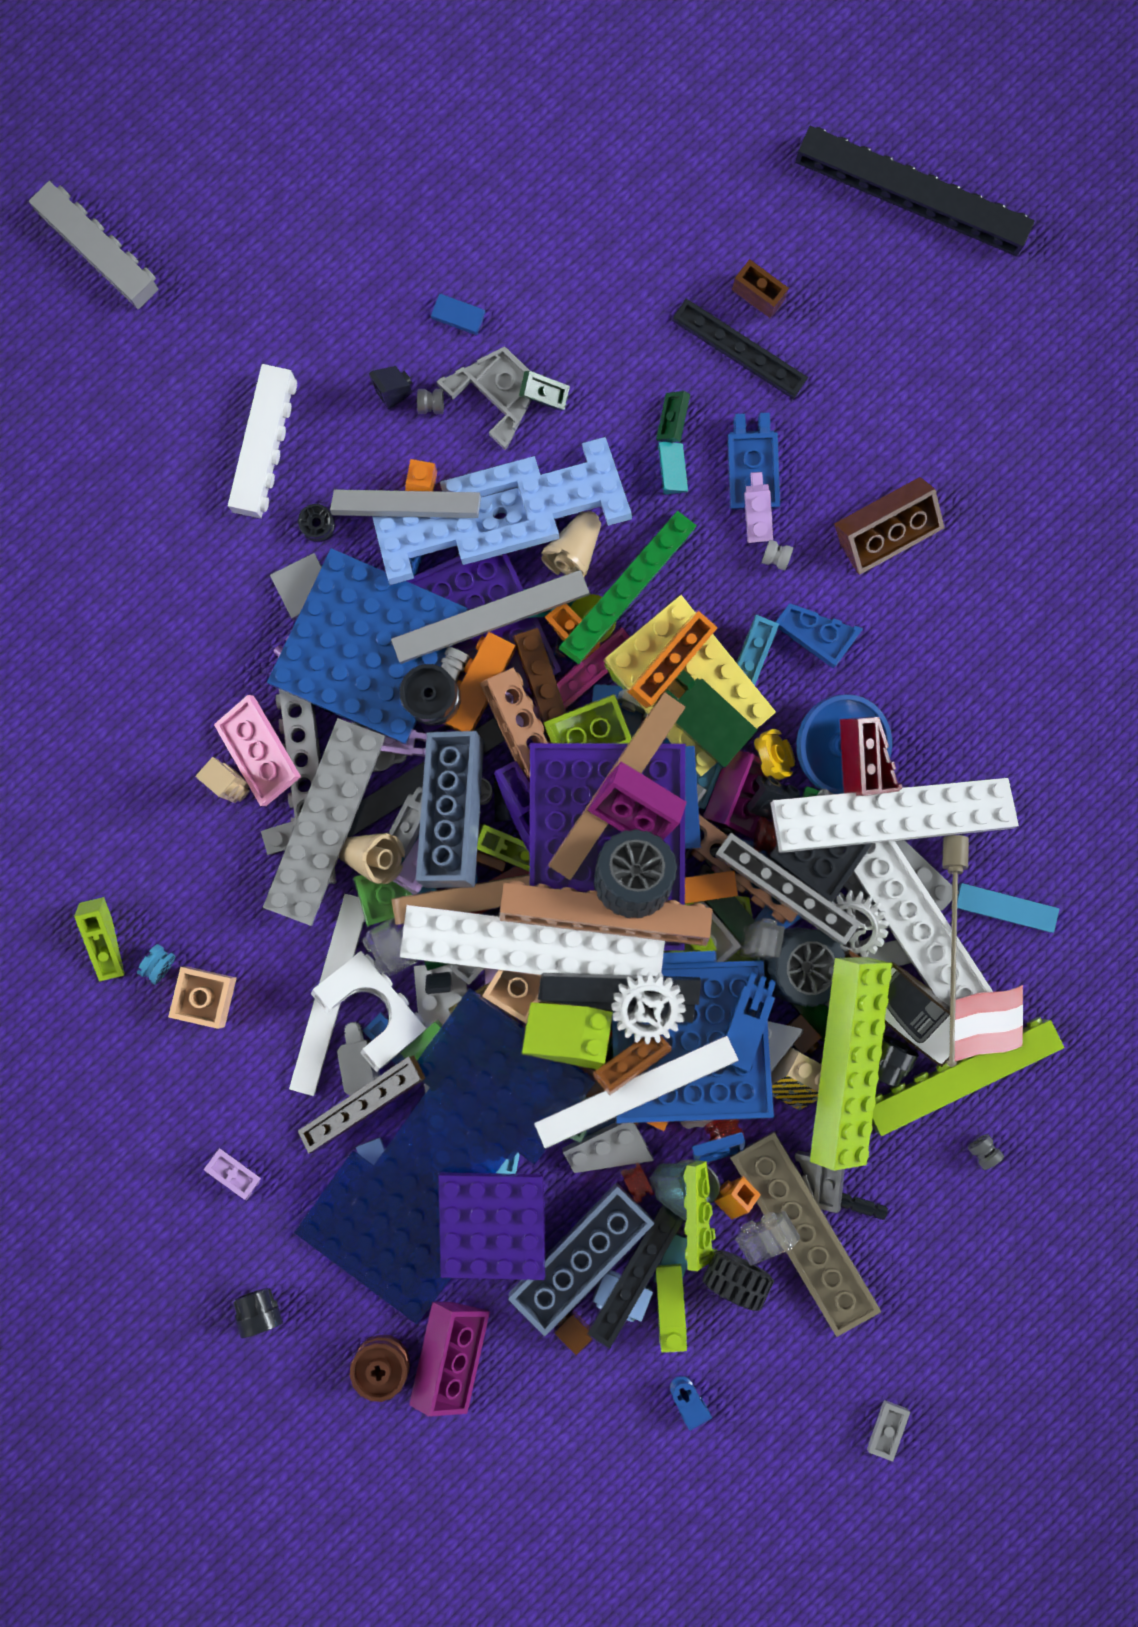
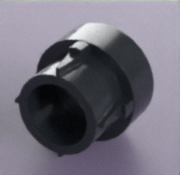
(895, 1060)
(256, 1313)

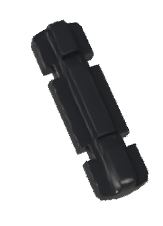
(864, 1206)

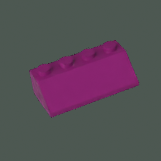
(449, 1359)

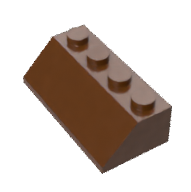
(890, 525)

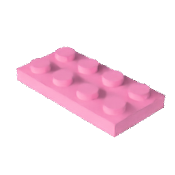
(257, 750)

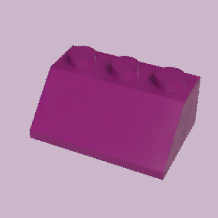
(733, 793)
(636, 802)

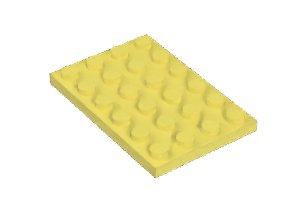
(710, 663)

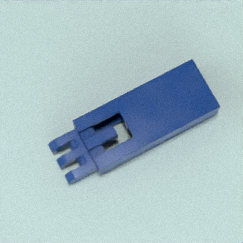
(744, 1030)

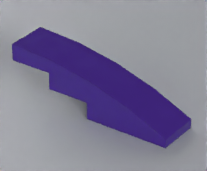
(516, 794)

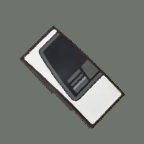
(918, 1015)

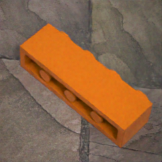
(672, 659)
(490, 660)

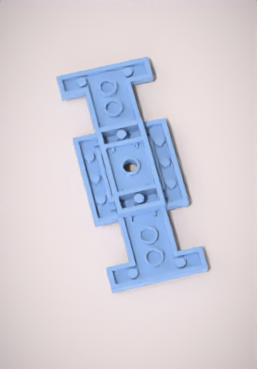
(528, 510)

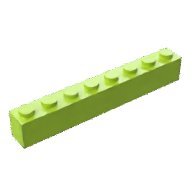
(949, 1083)

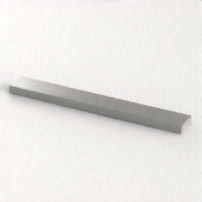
(490, 616)

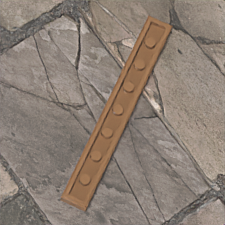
(635, 755)

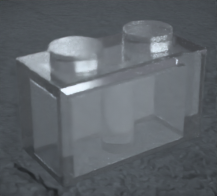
(762, 940)
(767, 1237)

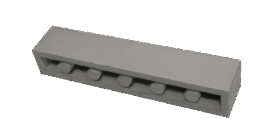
(97, 248)
(787, 889)

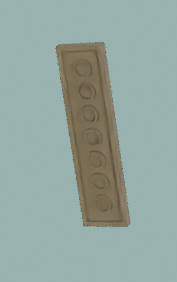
(818, 1253)

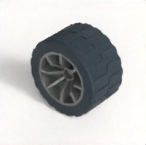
(635, 873)
(804, 967)

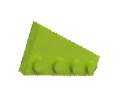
(697, 1227)

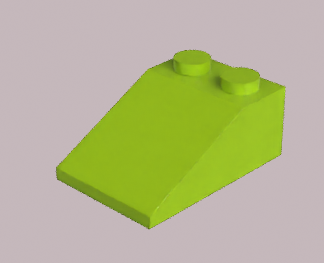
(593, 723)
(567, 1034)

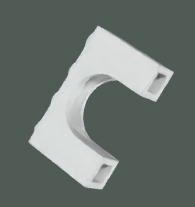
(362, 976)

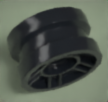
(306, 522)

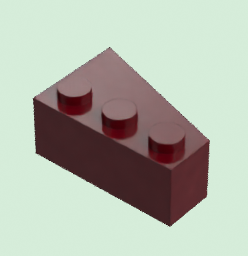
(865, 758)

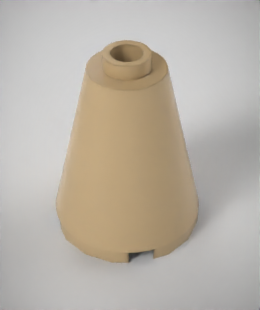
(575, 545)
(374, 856)

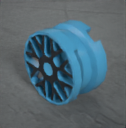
(156, 964)

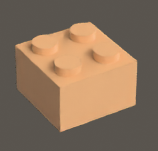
(202, 997)

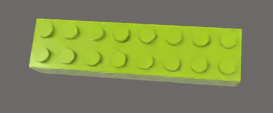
(850, 1062)

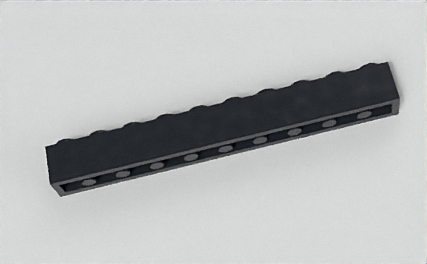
(914, 190)

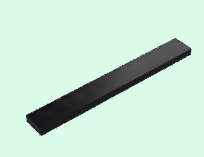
(395, 793)

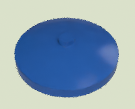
(820, 738)

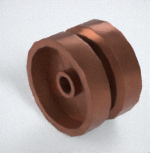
(394, 1365)

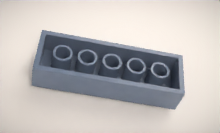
(450, 810)
(582, 1258)

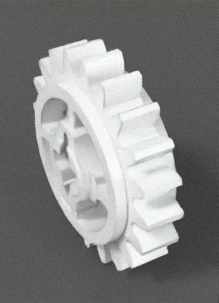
(872, 921)
(658, 1024)

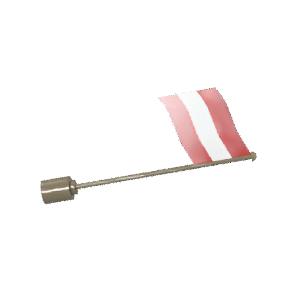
(983, 1020)

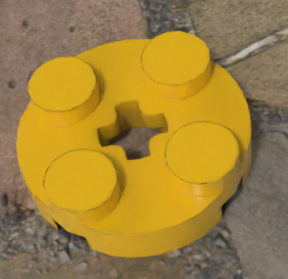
(775, 754)

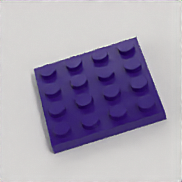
(492, 1226)

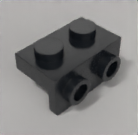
(769, 791)

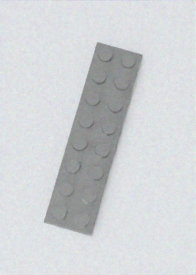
(324, 822)

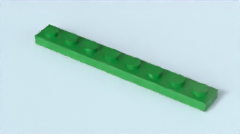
(627, 587)

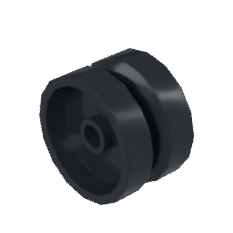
(418, 701)

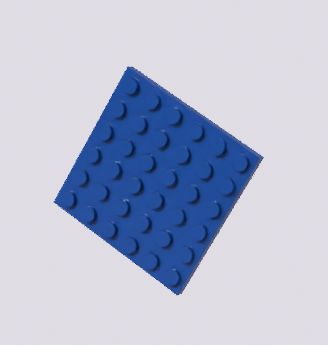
(344, 649)
(727, 1091)

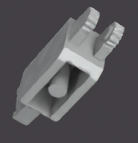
(353, 1066)

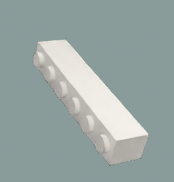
(261, 441)

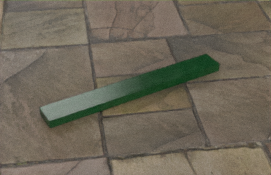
(735, 917)

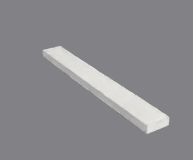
(320, 1023)
(636, 1092)

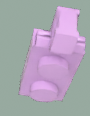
(758, 510)

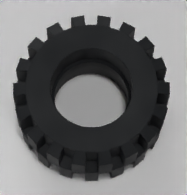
(737, 1280)

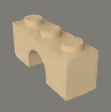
(223, 781)

